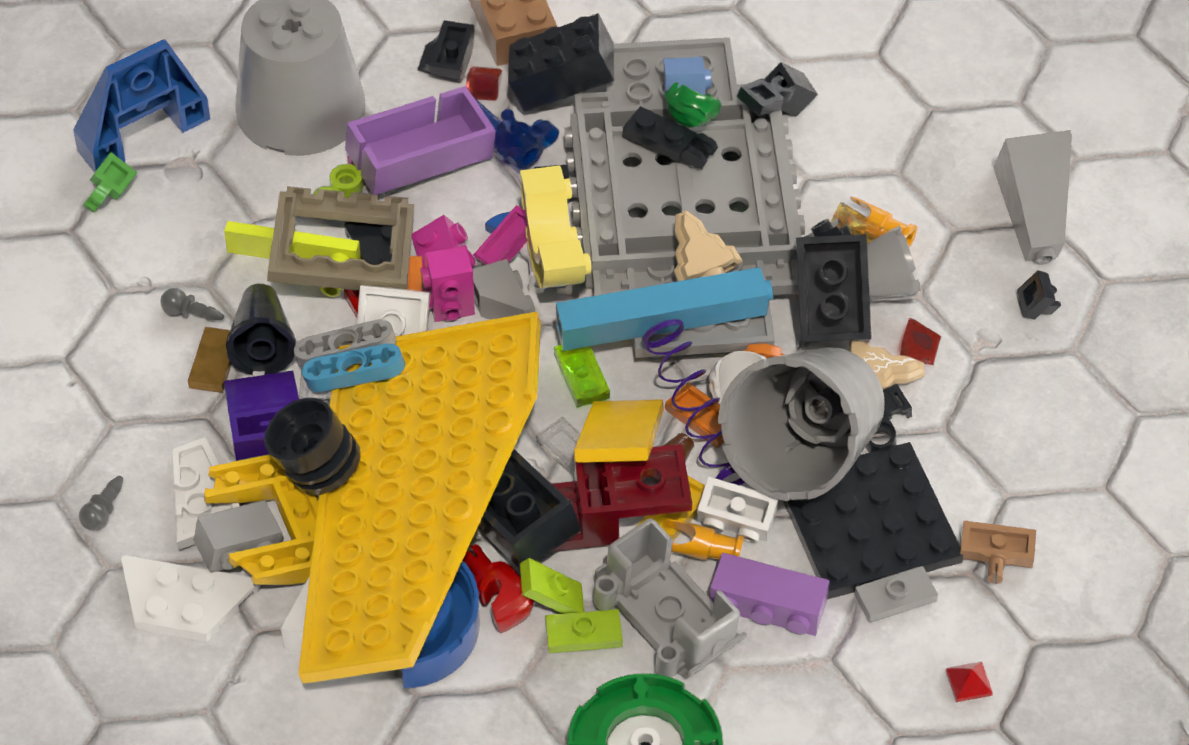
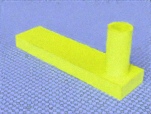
(257, 242)

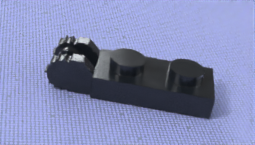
(669, 138)

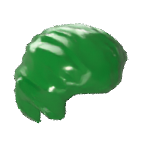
(691, 107)

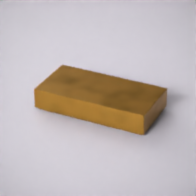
(211, 361)

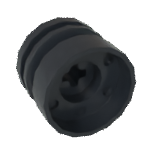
(312, 446)

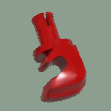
(510, 605)

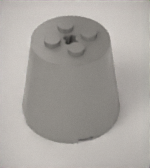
(296, 77)
(783, 431)

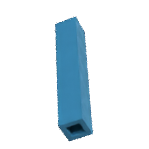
(634, 311)

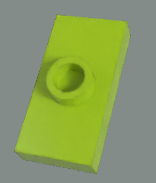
(551, 587)
(583, 631)

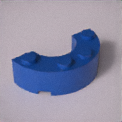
(451, 634)

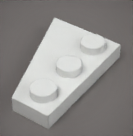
(191, 478)

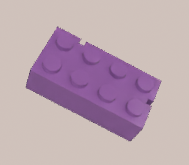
(409, 147)

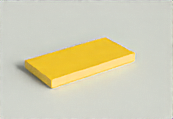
(619, 431)

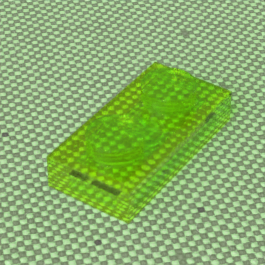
(582, 375)

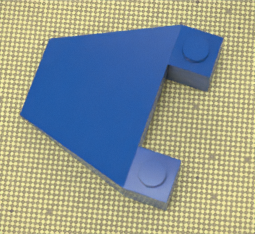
(133, 90)

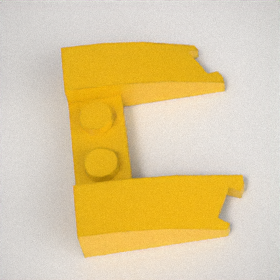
(262, 480)

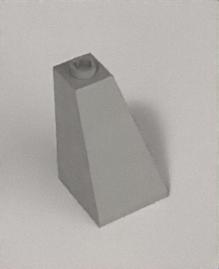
(1035, 190)

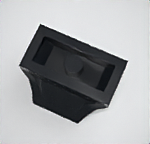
(449, 51)

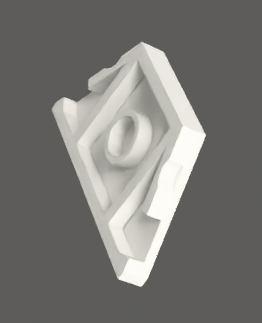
(182, 598)

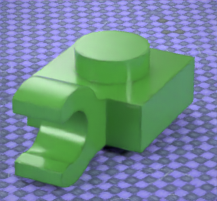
(111, 179)

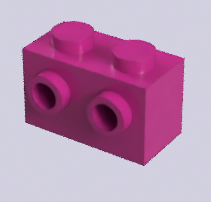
(451, 283)

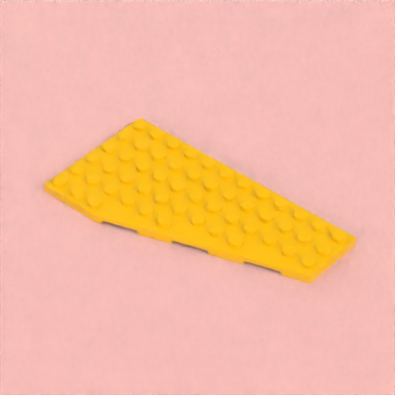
(422, 483)

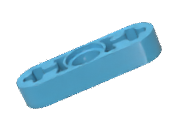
(341, 361)

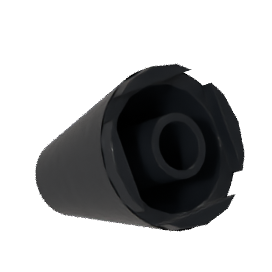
(260, 333)

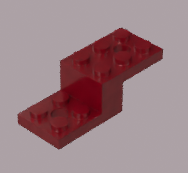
(616, 491)

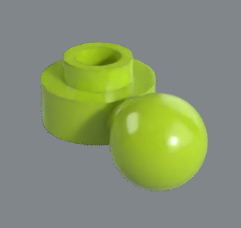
(345, 179)

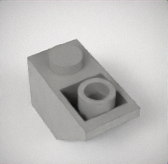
(500, 291)

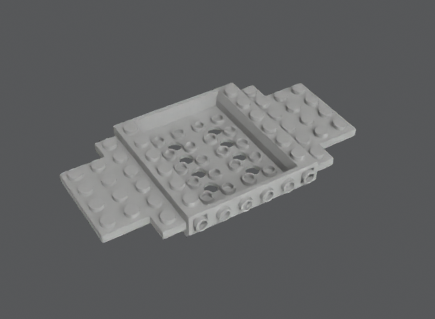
(641, 251)

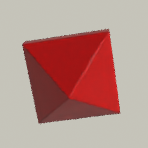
(969, 681)

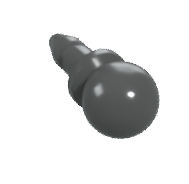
(176, 302)
(95, 513)

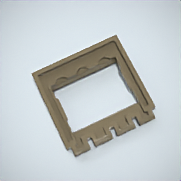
(323, 270)

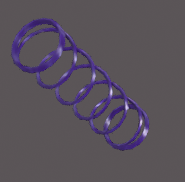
(726, 471)

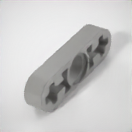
(367, 331)

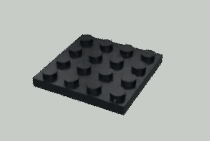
(875, 523)

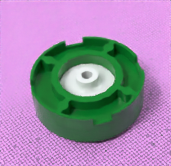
(644, 712)

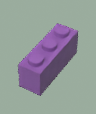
(772, 593)

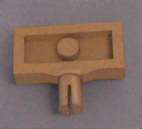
(998, 546)

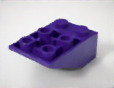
(252, 406)

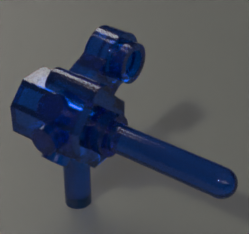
(517, 141)

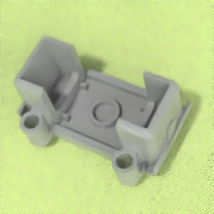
(665, 602)

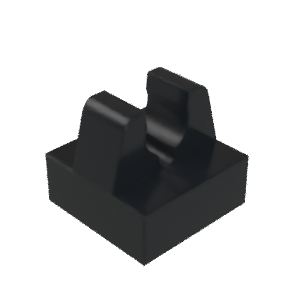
(1038, 296)

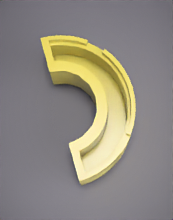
(551, 241)

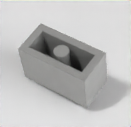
(233, 532)

